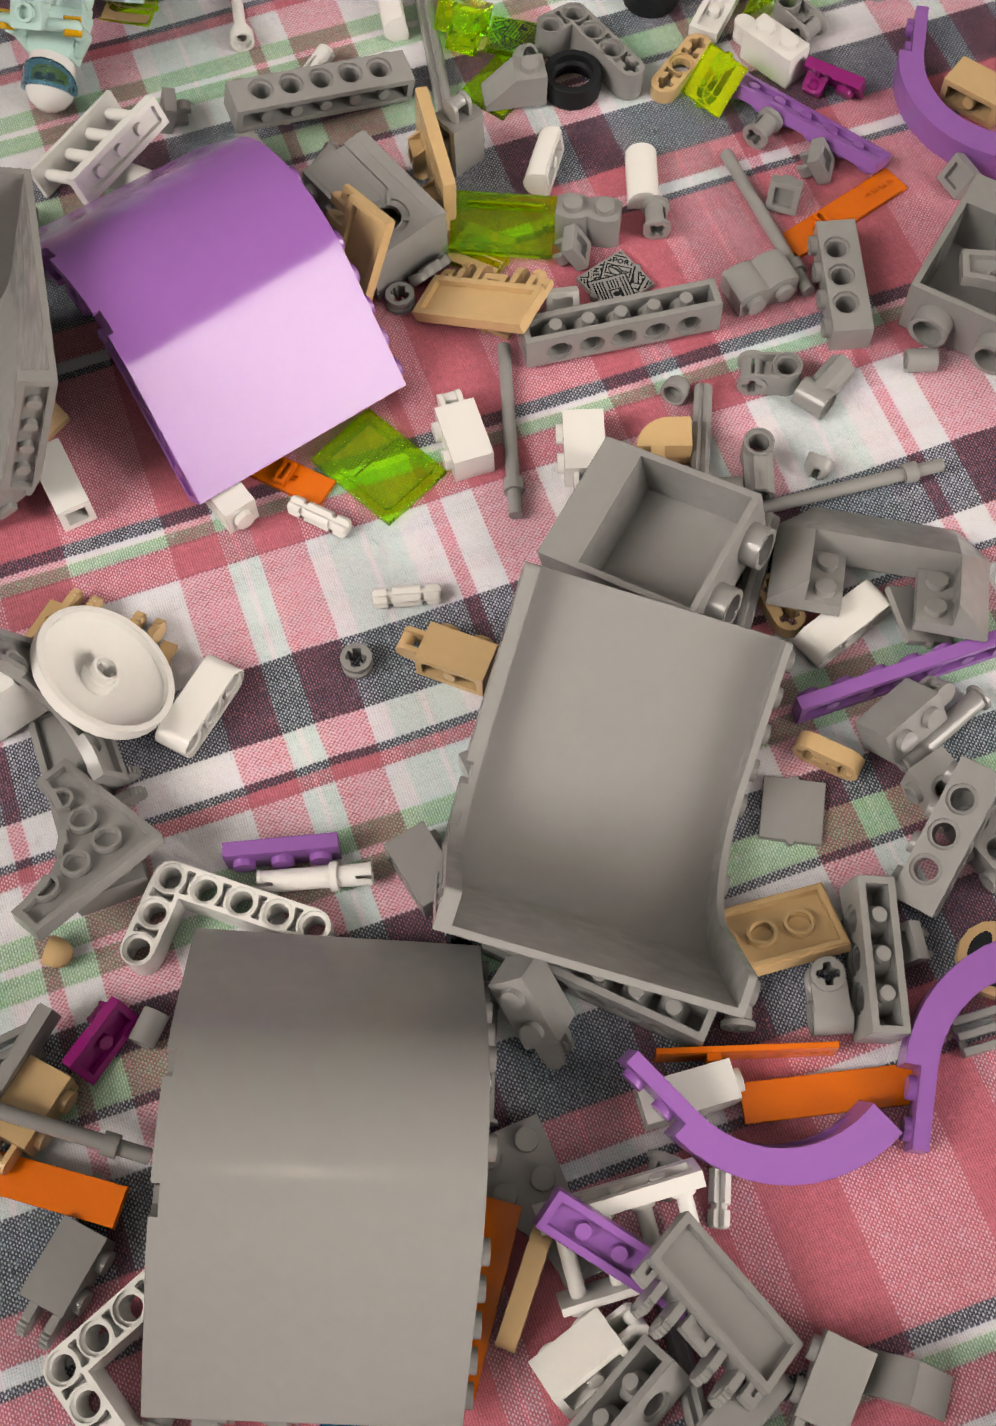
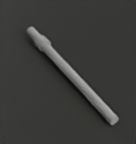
(766, 220)
(906, 473)
(513, 483)
(108, 1144)

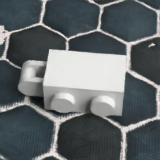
(771, 48)
(463, 436)
(580, 437)
(586, 1355)

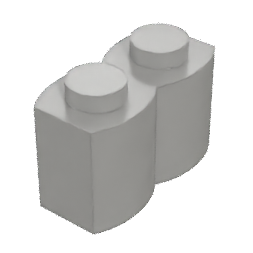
(595, 216)
(759, 282)

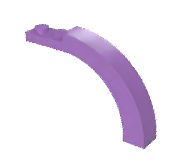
(927, 114)
(929, 1029)
(824, 1156)

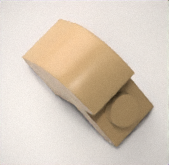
(668, 438)

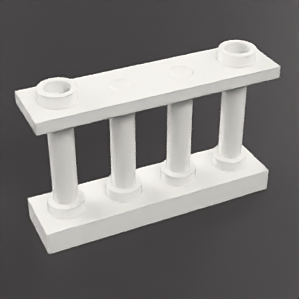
(99, 147)
(635, 1193)

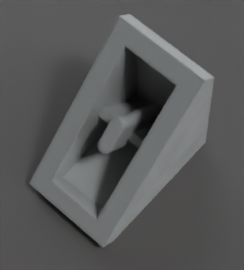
(909, 1385)

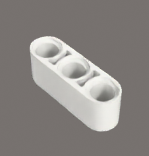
(831, 635)
(199, 706)

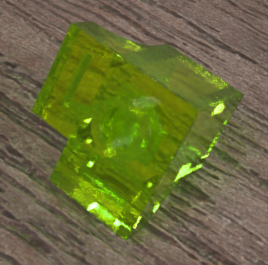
(464, 23)

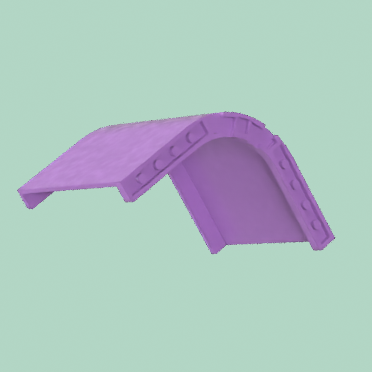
(224, 309)

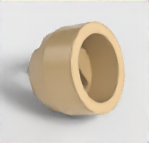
(57, 952)

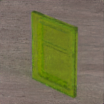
(503, 224)
(378, 466)

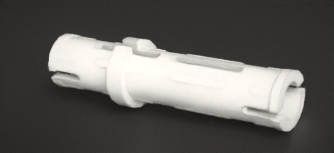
(316, 877)

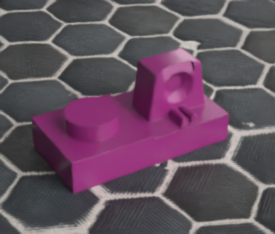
(821, 74)
(101, 1041)

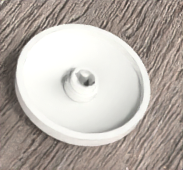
(102, 672)

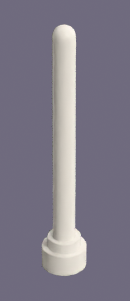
(240, 34)

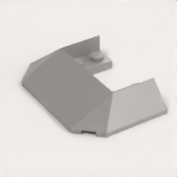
(947, 569)

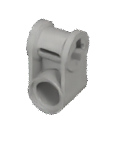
(798, 18)
(769, 373)
(828, 1006)

